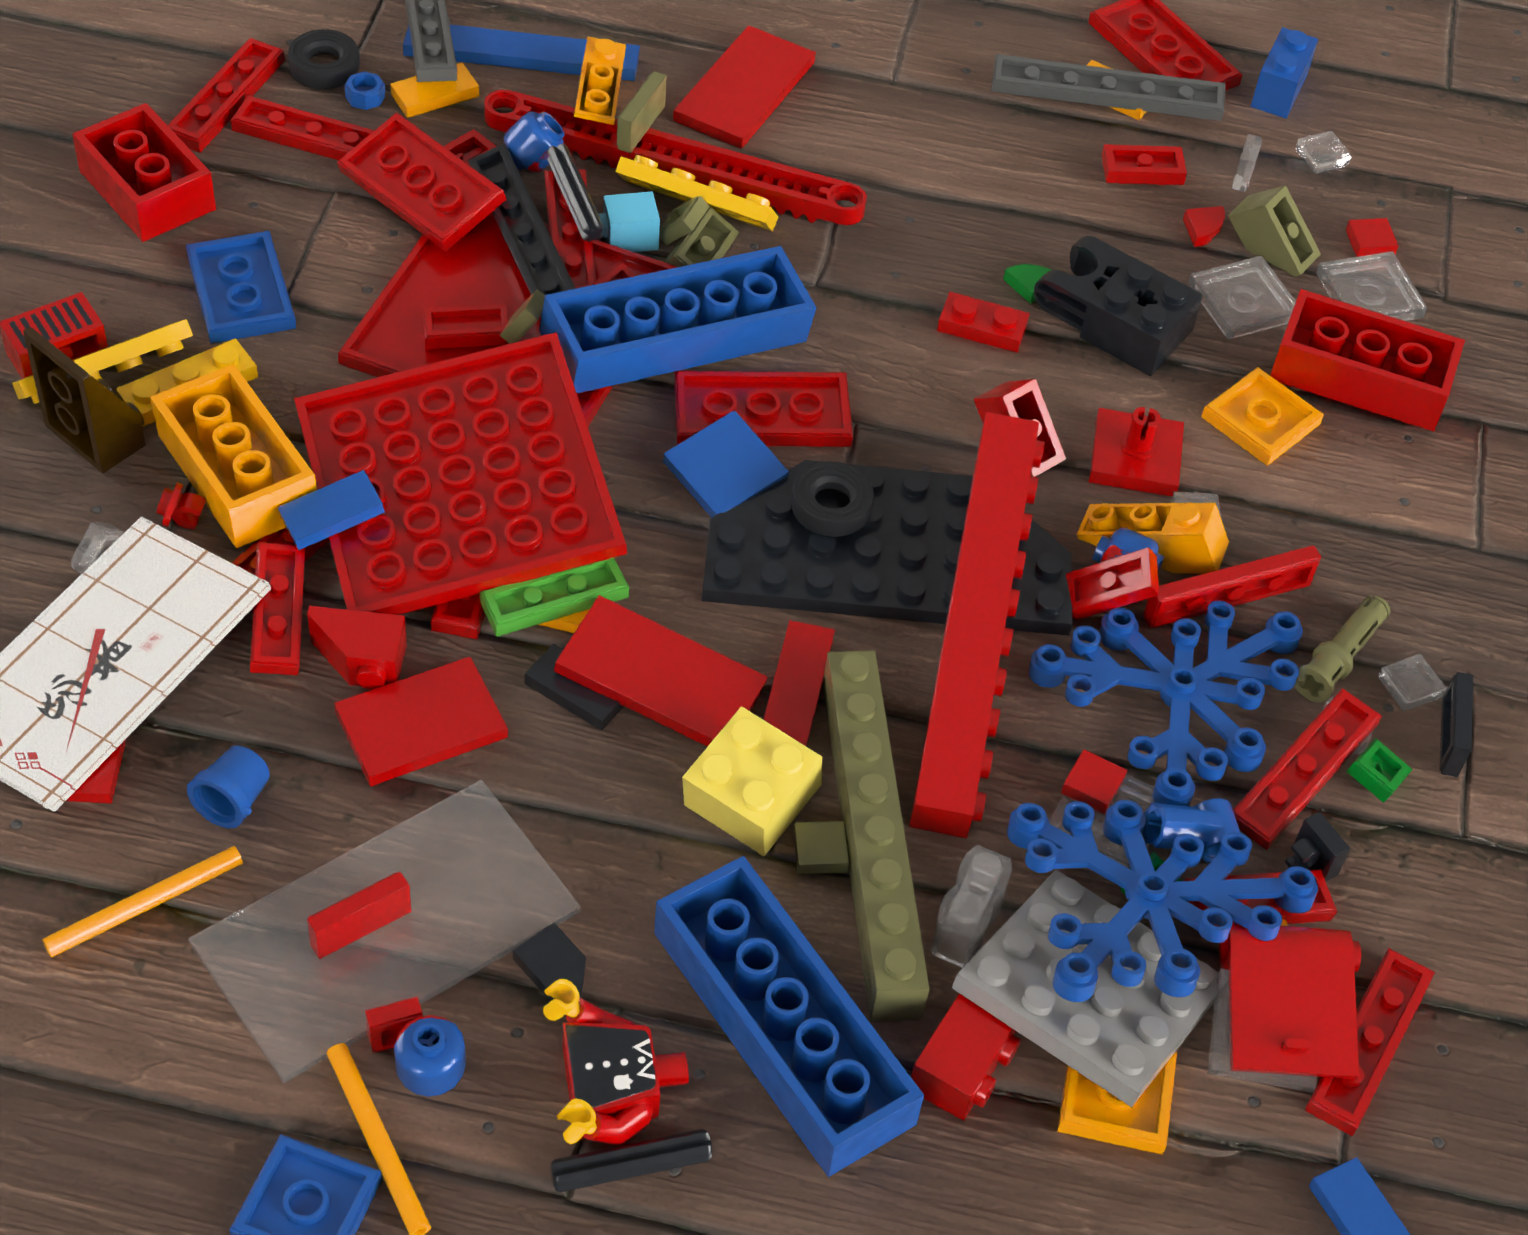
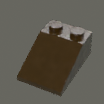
(82, 408)

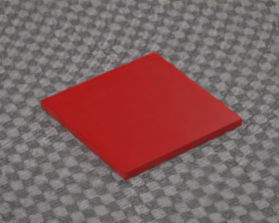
(469, 273)

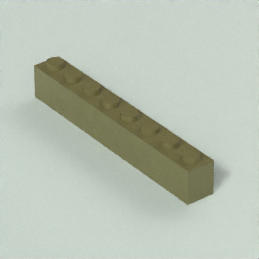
(875, 839)

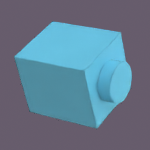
(631, 221)

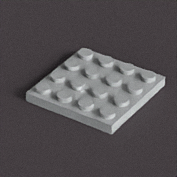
(1113, 1037)

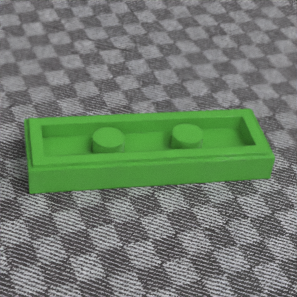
(552, 596)

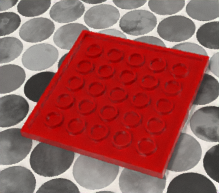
(476, 475)

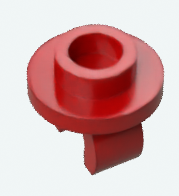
(182, 508)

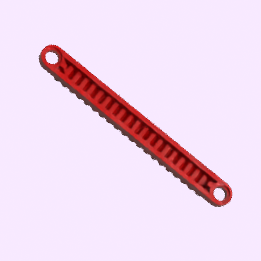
(780, 184)

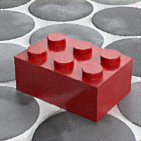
(144, 171)

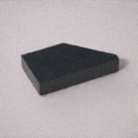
(550, 958)

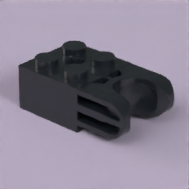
(1120, 304)

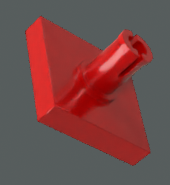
(1137, 451)

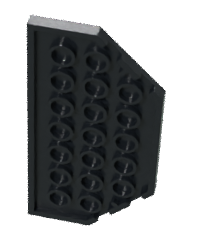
(887, 569)

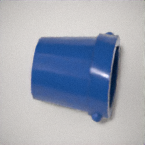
(229, 787)

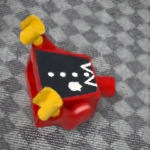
(608, 1069)

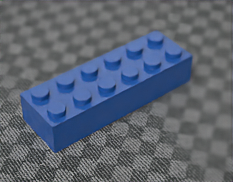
(679, 318)
(787, 1015)

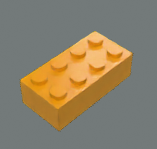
(232, 452)

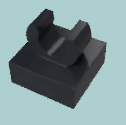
(1319, 847)

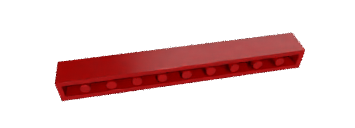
(976, 630)

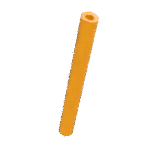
(142, 901)
(378, 1140)

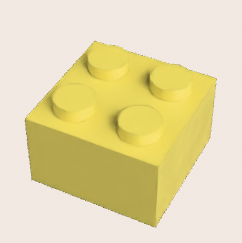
(752, 781)

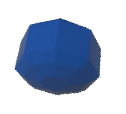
(364, 90)

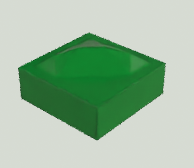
(1379, 770)

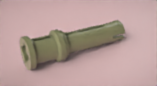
(1334, 658)

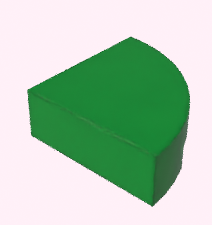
(1023, 279)

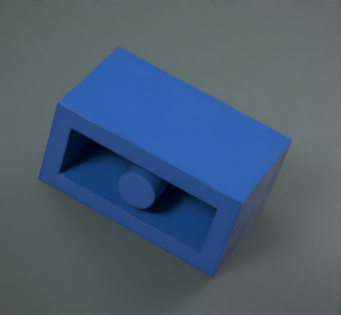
(1284, 72)

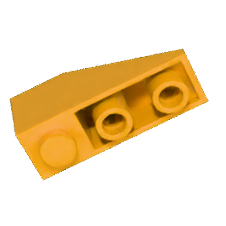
(600, 80)
(1186, 533)

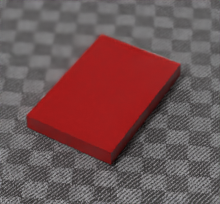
(420, 720)

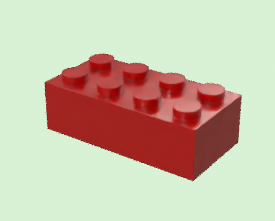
(1367, 360)

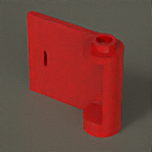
(1296, 995)

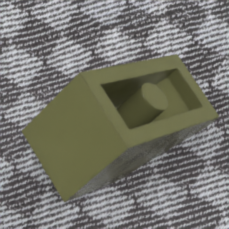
(1275, 229)

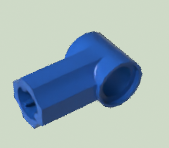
(1206, 820)

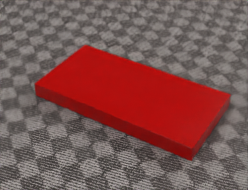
(1161, 42)
(744, 86)
(421, 181)
(775, 405)
(658, 671)

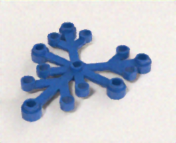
(1180, 688)
(1150, 896)

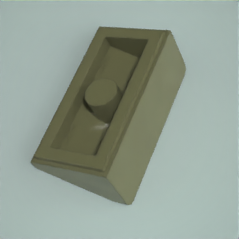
(705, 243)

